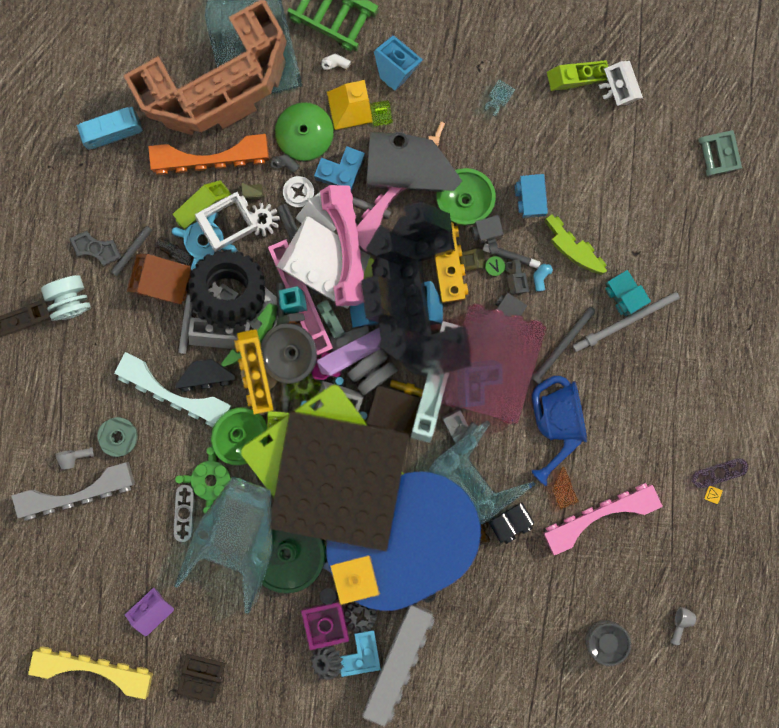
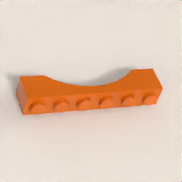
(249, 149)

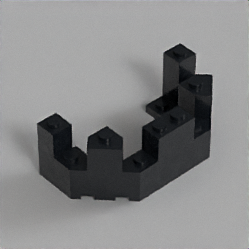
(398, 293)

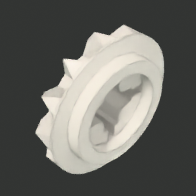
(297, 182)

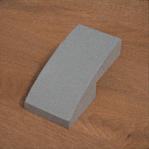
(455, 424)

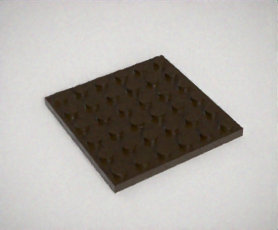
(338, 480)

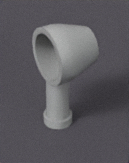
(67, 458)
(683, 619)

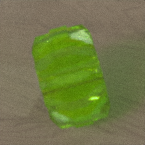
(310, 385)

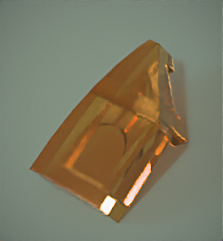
(564, 491)

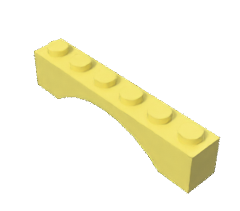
(129, 680)

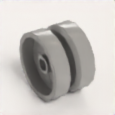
(371, 370)

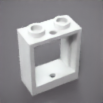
(241, 203)

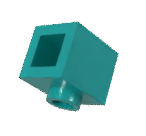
(292, 300)

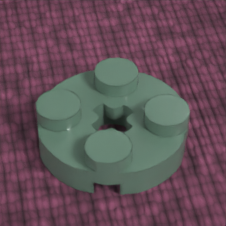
(330, 319)
(108, 443)

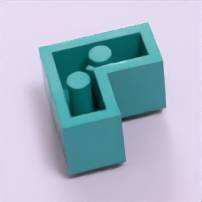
(626, 293)

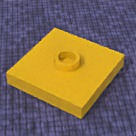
(355, 580)

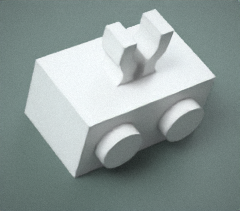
(622, 82)

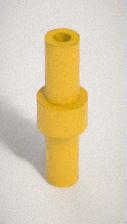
(407, 388)

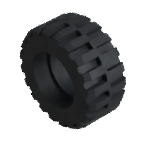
(227, 266)

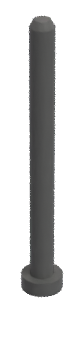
(562, 345)

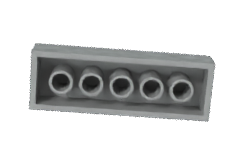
(397, 664)

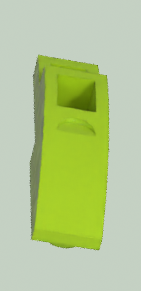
(580, 254)

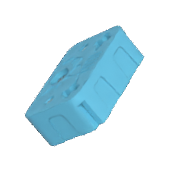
(109, 128)

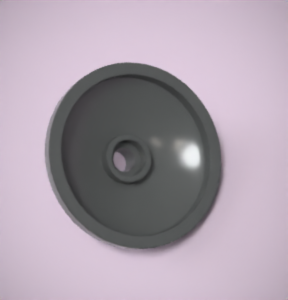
(277, 353)

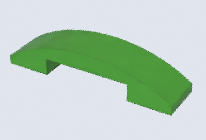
(267, 319)

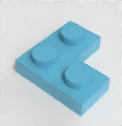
(367, 657)

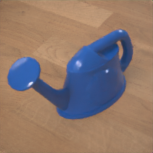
(561, 420)

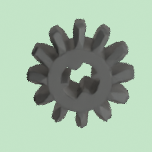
(326, 662)

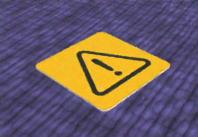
(713, 494)

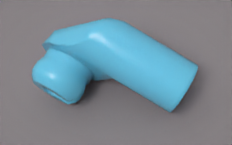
(539, 276)

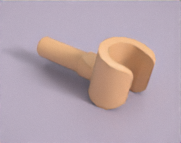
(436, 138)

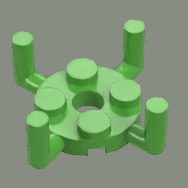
(199, 475)

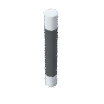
(513, 256)

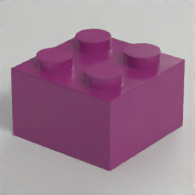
(325, 625)

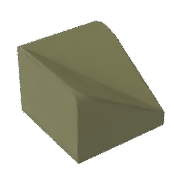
(252, 192)

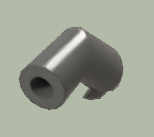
(284, 161)

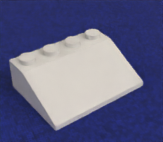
(316, 258)

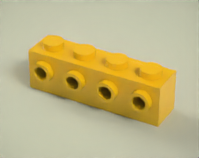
(450, 273)
(255, 378)

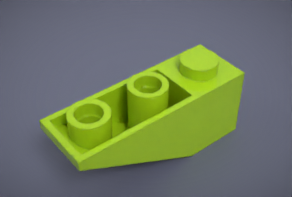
(577, 75)

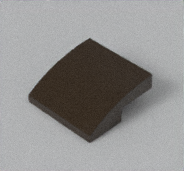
(201, 678)

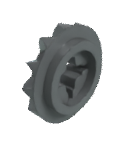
(363, 625)

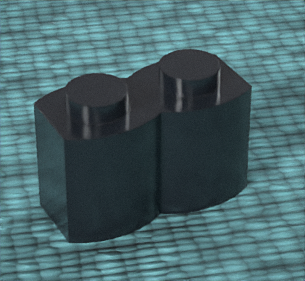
(511, 522)

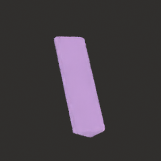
(350, 353)

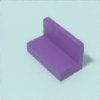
(149, 612)

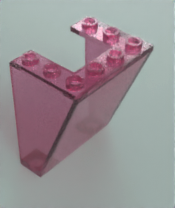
(501, 364)

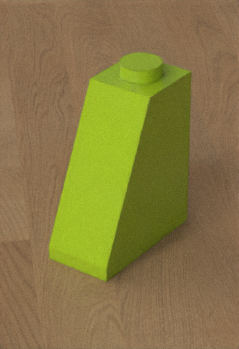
(202, 199)

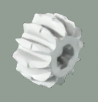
(270, 218)

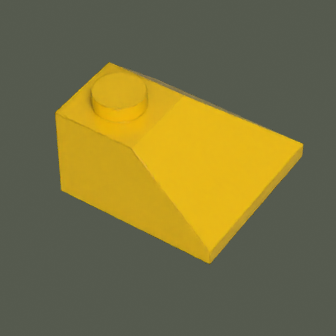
(350, 105)

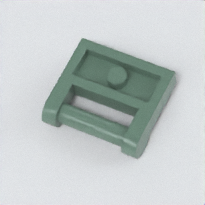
(726, 150)

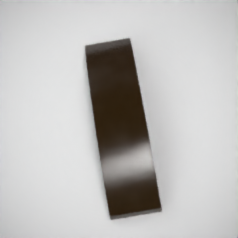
(24, 317)

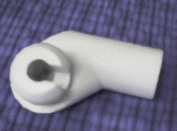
(335, 60)

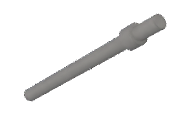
(592, 339)

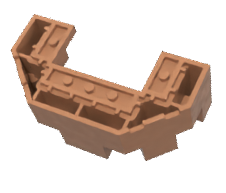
(223, 93)

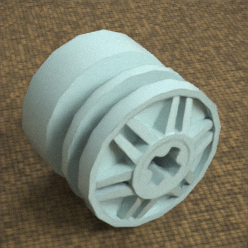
(65, 296)

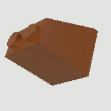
(159, 278)

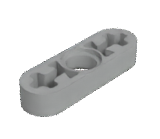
(189, 528)

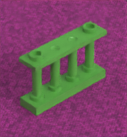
(366, 9)

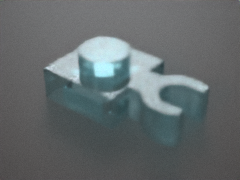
(500, 96)

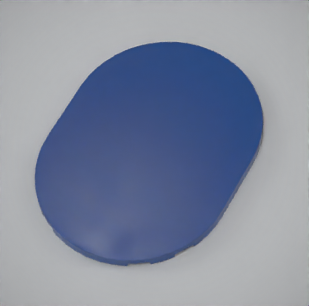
(429, 542)

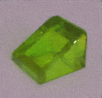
(381, 113)

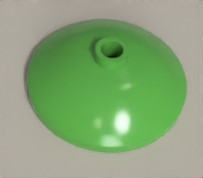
(308, 144)
(477, 190)
(248, 426)

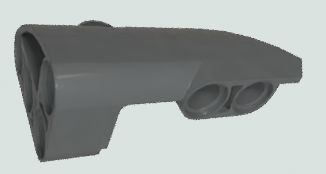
(414, 166)

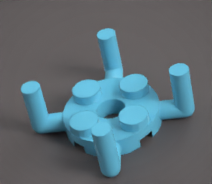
(191, 238)

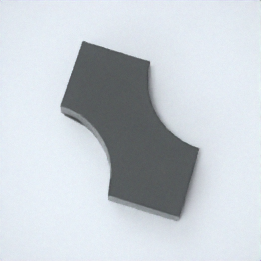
(103, 250)

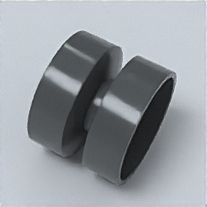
(607, 642)

